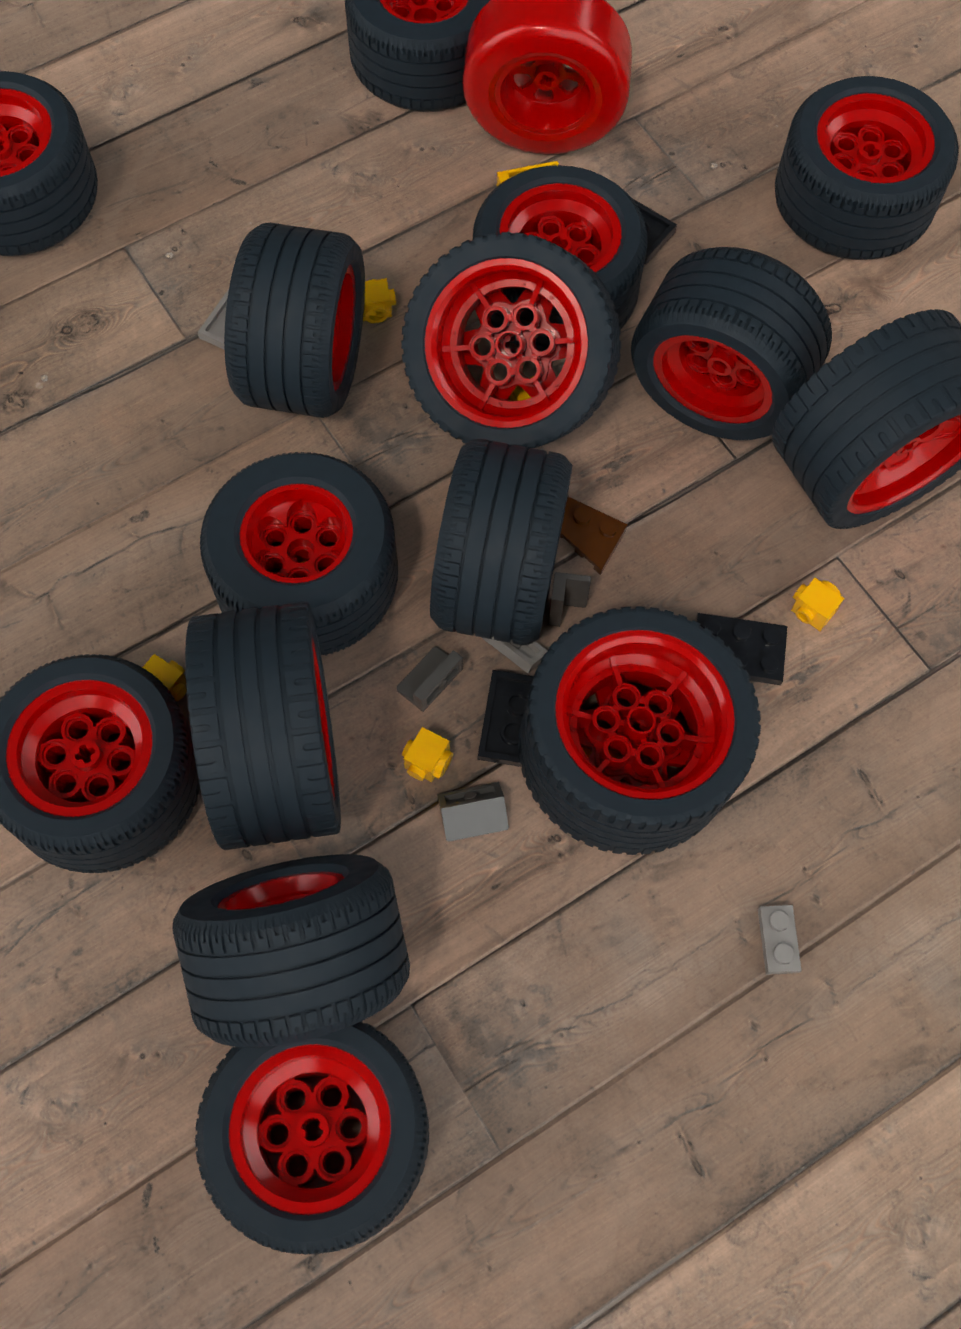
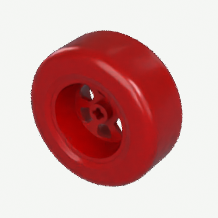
(555, 105)

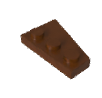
(591, 533)

